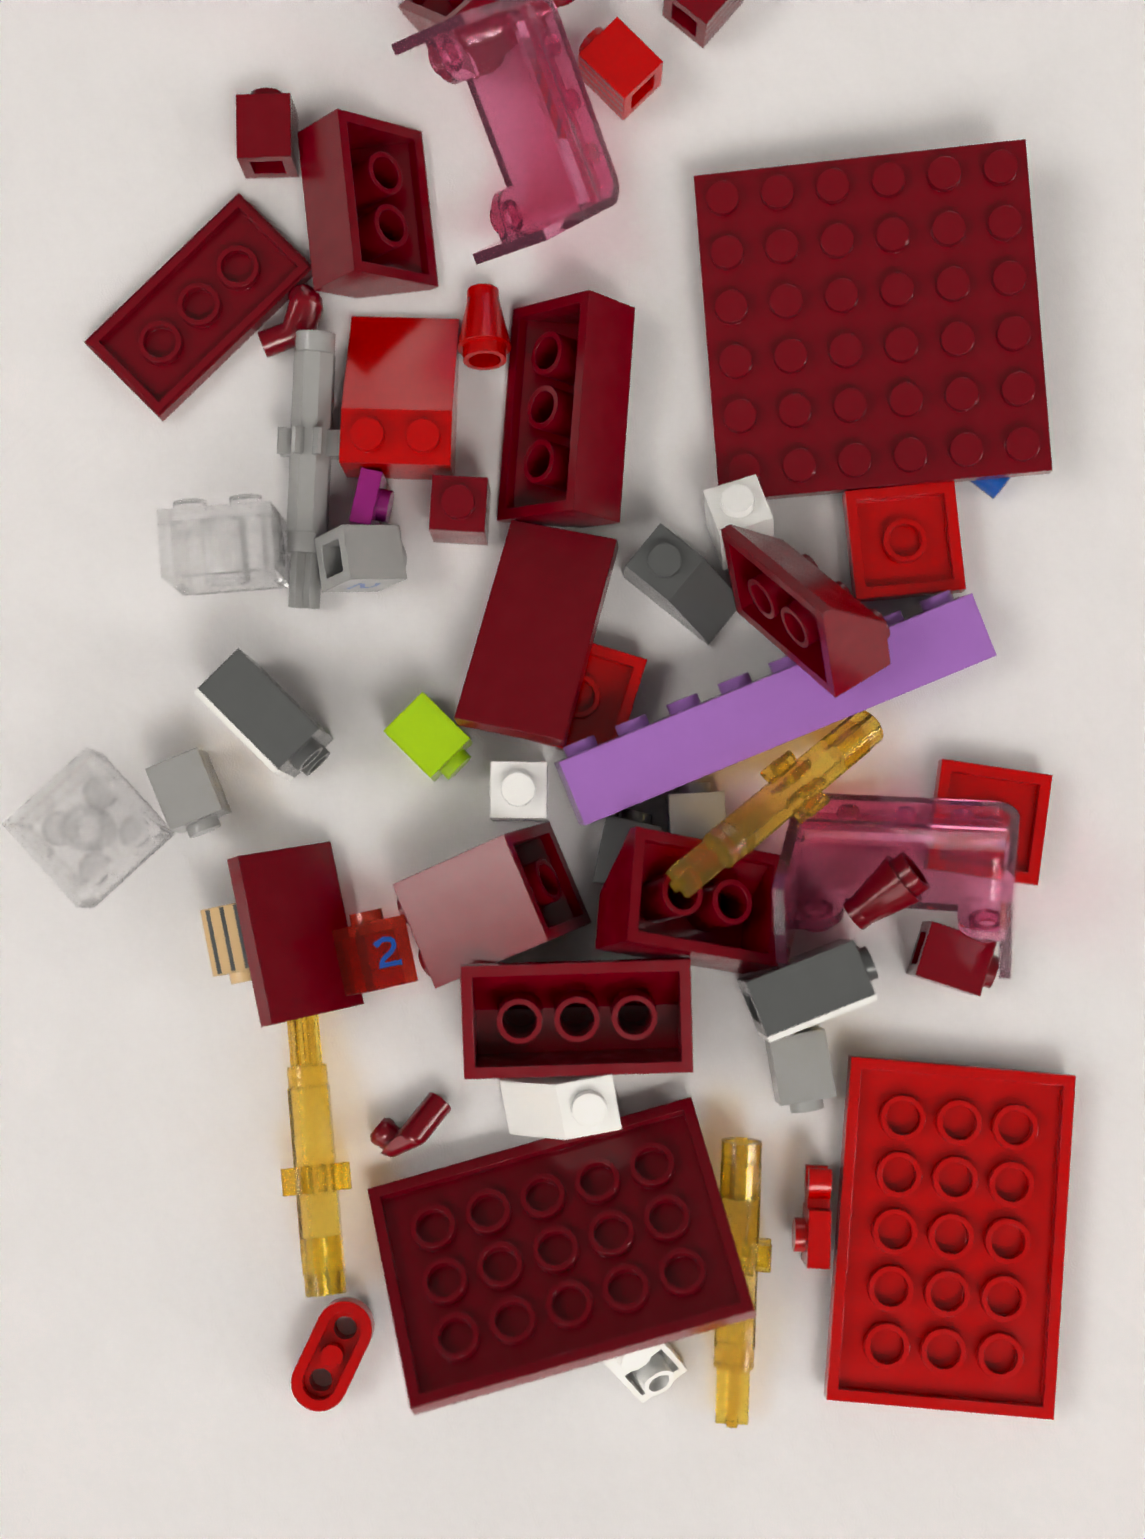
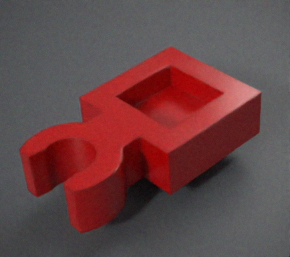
(813, 1230)

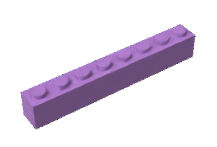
(763, 712)

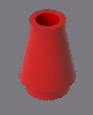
(483, 331)

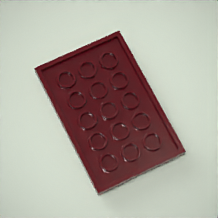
(556, 1256)

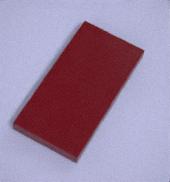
(200, 307)
(537, 633)

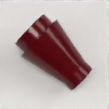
(889, 889)

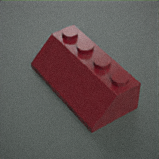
(566, 412)
(577, 1018)

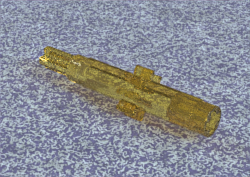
(791, 790)
(315, 1171)
(736, 1342)

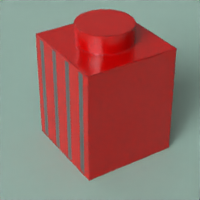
(619, 67)

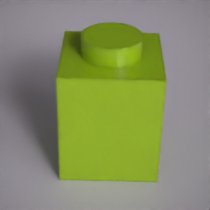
(430, 738)

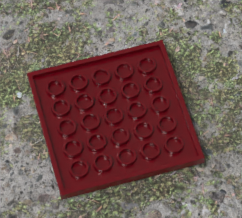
(874, 321)

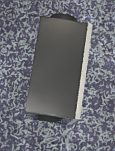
(265, 717)
(809, 988)

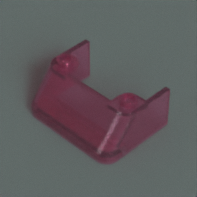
(532, 114)
(958, 844)

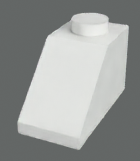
(560, 1106)

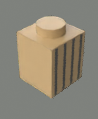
(225, 943)

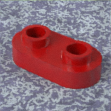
(332, 1351)

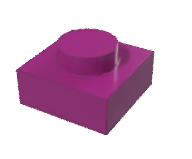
(372, 499)

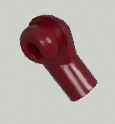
(302, 313)
(414, 1131)

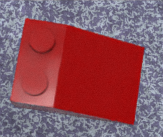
(400, 397)

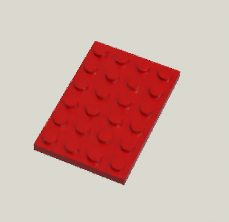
(950, 1237)

